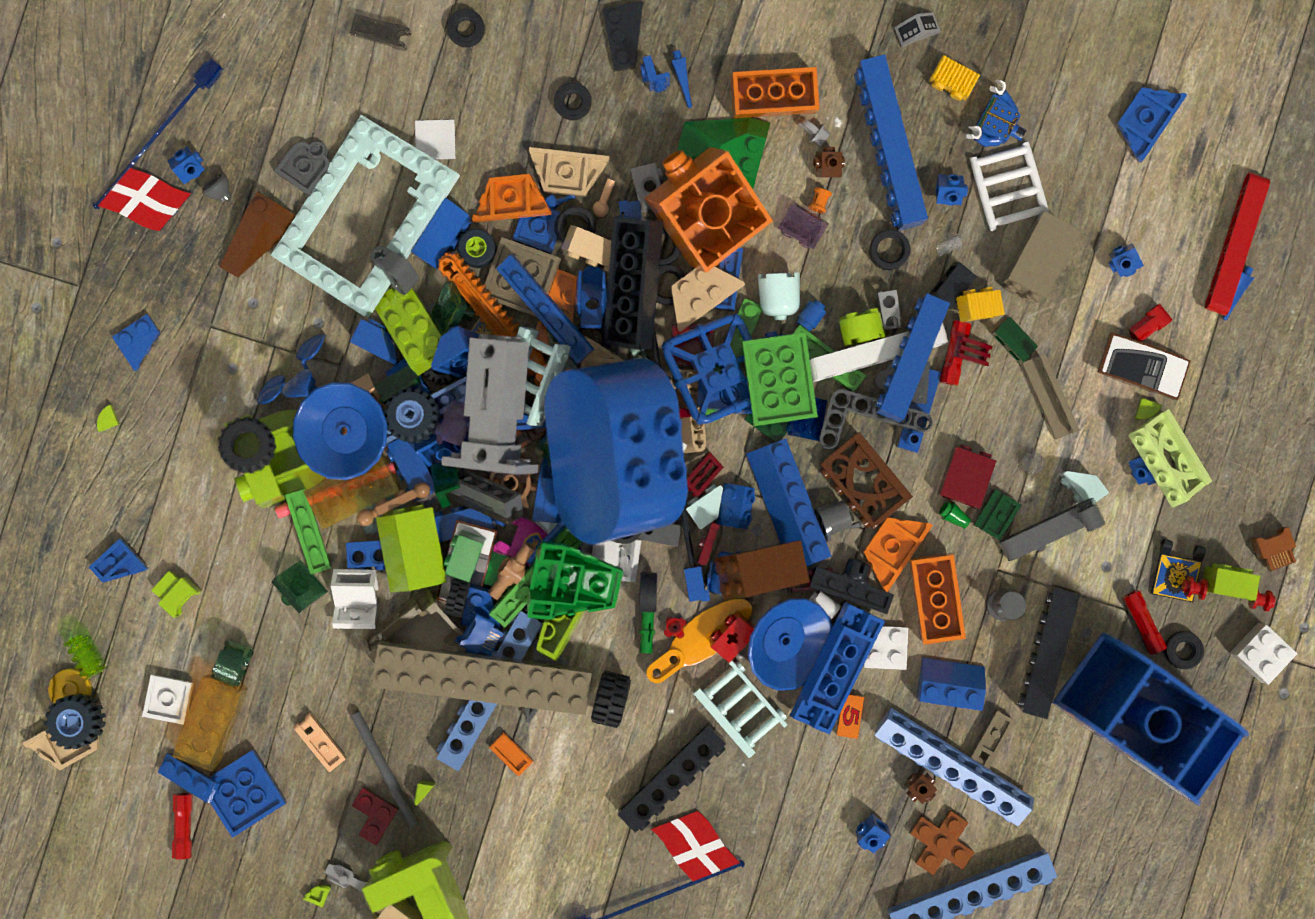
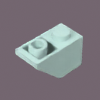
(1083, 486)
(706, 508)

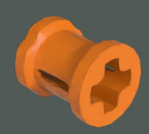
(819, 200)

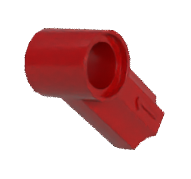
(1153, 321)

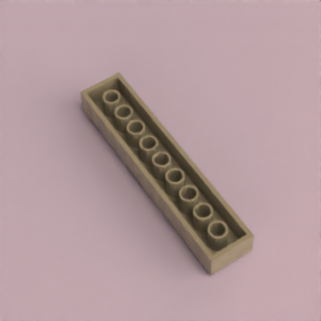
(481, 678)

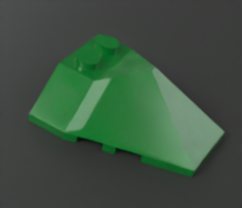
(739, 136)
(570, 582)

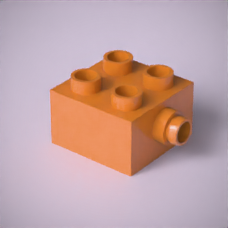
(707, 207)

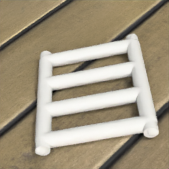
(987, 202)

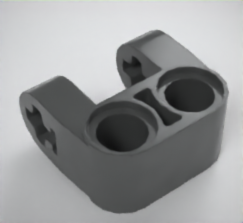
(396, 268)

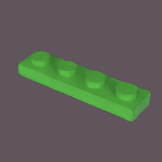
(817, 348)
(308, 531)

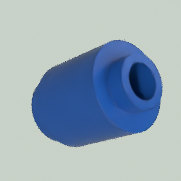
(811, 315)

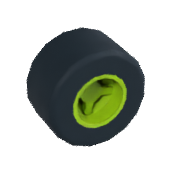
(470, 245)

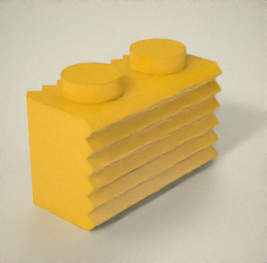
(953, 78)
(980, 305)

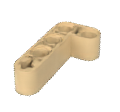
(692, 434)

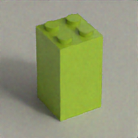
(411, 548)

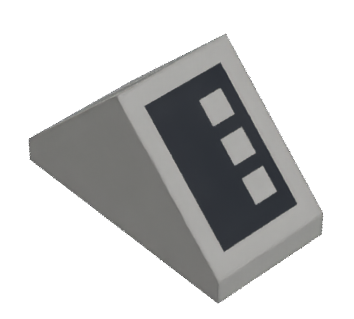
(917, 28)

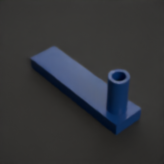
(910, 439)

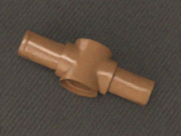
(511, 570)

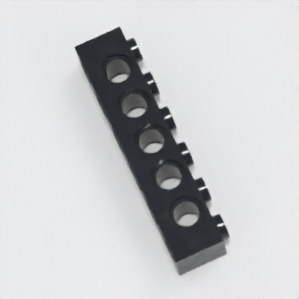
(629, 811)

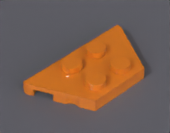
(511, 199)
(893, 548)

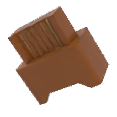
(1275, 549)

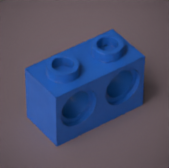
(369, 550)

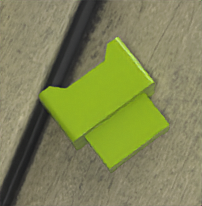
(174, 592)

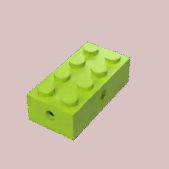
(410, 327)

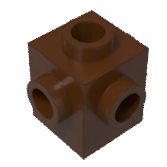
(828, 163)
(917, 780)

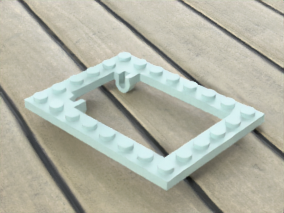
(365, 138)

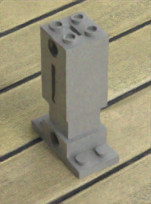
(494, 405)

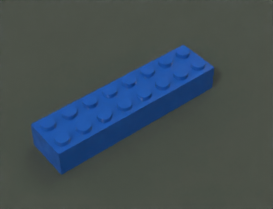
(891, 143)

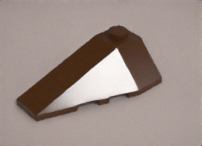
(257, 233)

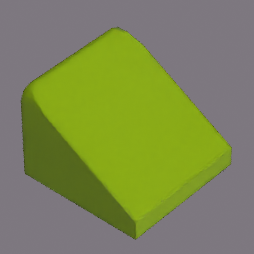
(422, 790)

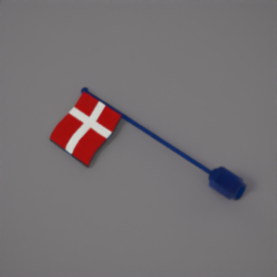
(143, 195)
(695, 851)

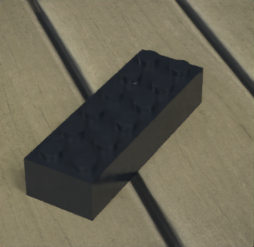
(633, 282)
(1049, 653)

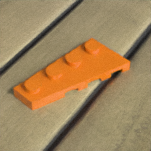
(563, 294)

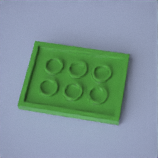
(779, 379)

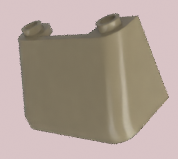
(415, 623)

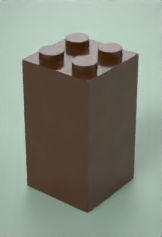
(761, 570)

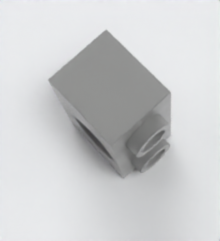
(642, 176)

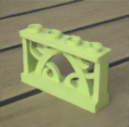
(1188, 466)

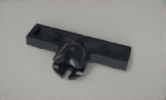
(852, 585)

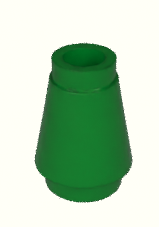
(953, 514)

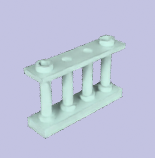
(557, 359)
(732, 728)

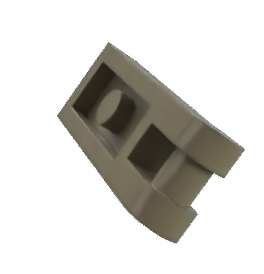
(992, 738)

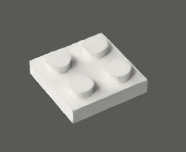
(889, 649)
(168, 699)

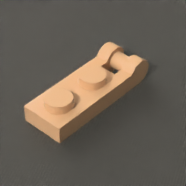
(320, 742)

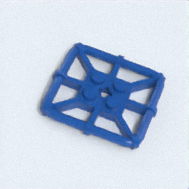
(703, 364)

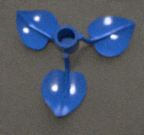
(302, 383)

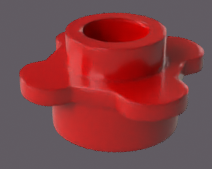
(670, 623)

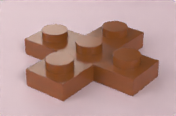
(941, 842)

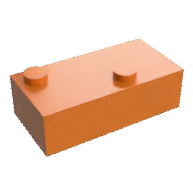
(774, 92)
(937, 598)

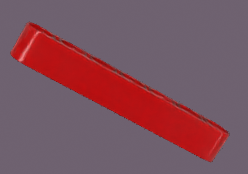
(1237, 244)

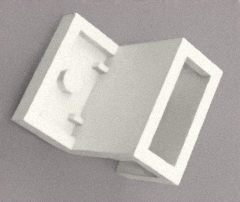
(620, 555)
(354, 598)

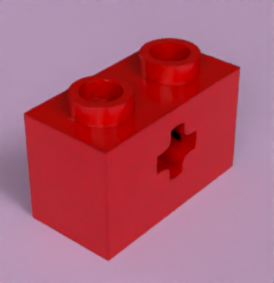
(730, 646)

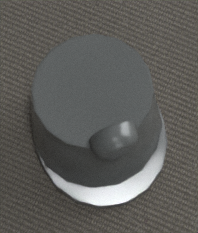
(834, 518)
(1006, 604)

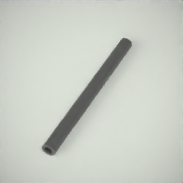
(384, 769)

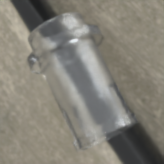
(949, 244)

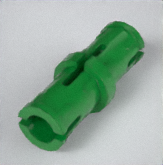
(646, 632)

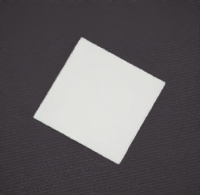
(436, 138)

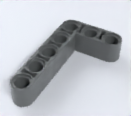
(869, 412)
(1081, 515)

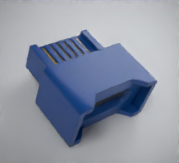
(479, 635)

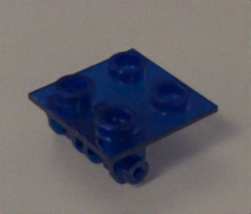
(810, 427)

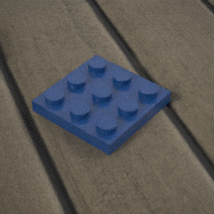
(245, 793)

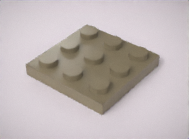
(538, 264)

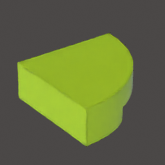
(1147, 409)
(107, 419)
(318, 895)

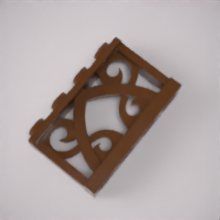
(893, 488)

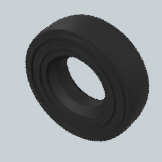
(469, 15)
(563, 92)
(1196, 654)

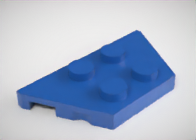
(1147, 118)

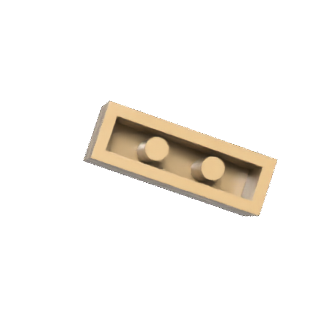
(589, 246)

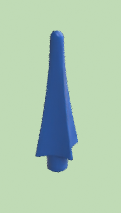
(680, 69)
(1244, 282)

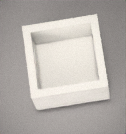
(1263, 653)

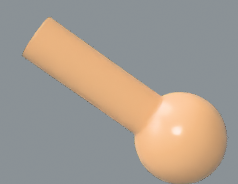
(601, 207)

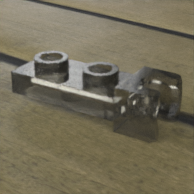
(379, 31)

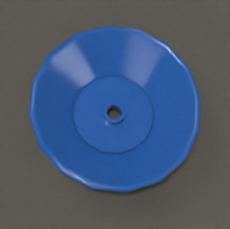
(320, 435)
(788, 662)

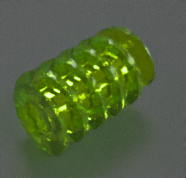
(84, 656)

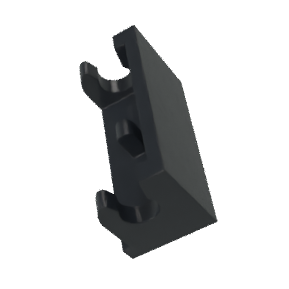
(953, 283)

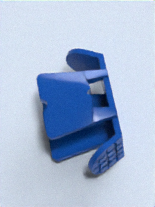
(593, 288)

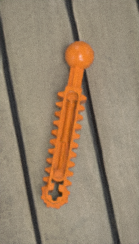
(482, 301)

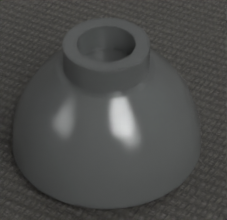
(217, 188)

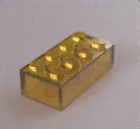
(340, 499)
(209, 723)

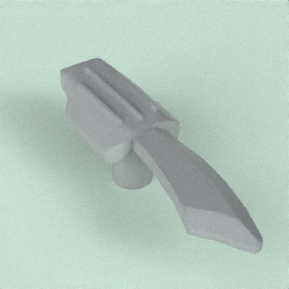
(343, 877)

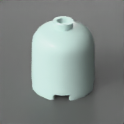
(779, 294)

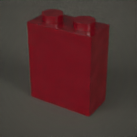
(967, 476)

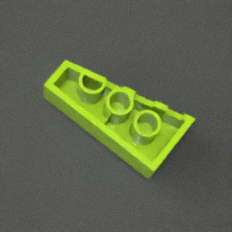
(556, 634)

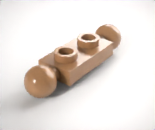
(365, 517)

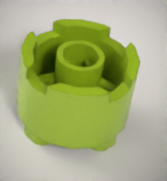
(861, 328)

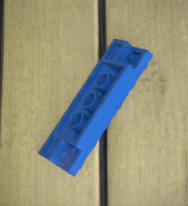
(788, 499)
(837, 668)

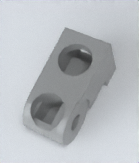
(889, 309)

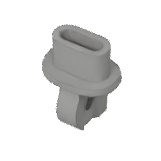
(817, 134)

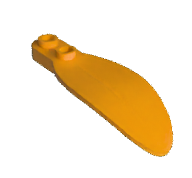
(695, 644)

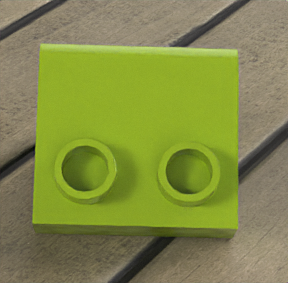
(284, 473)
(421, 875)

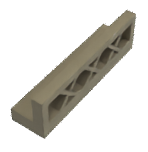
(1050, 396)

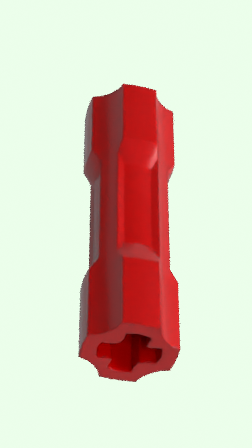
(952, 367)
(1150, 635)
(182, 826)

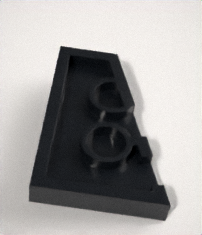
(623, 32)

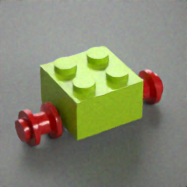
(1235, 583)

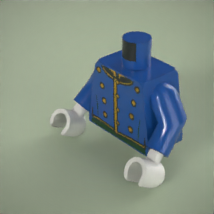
(998, 119)

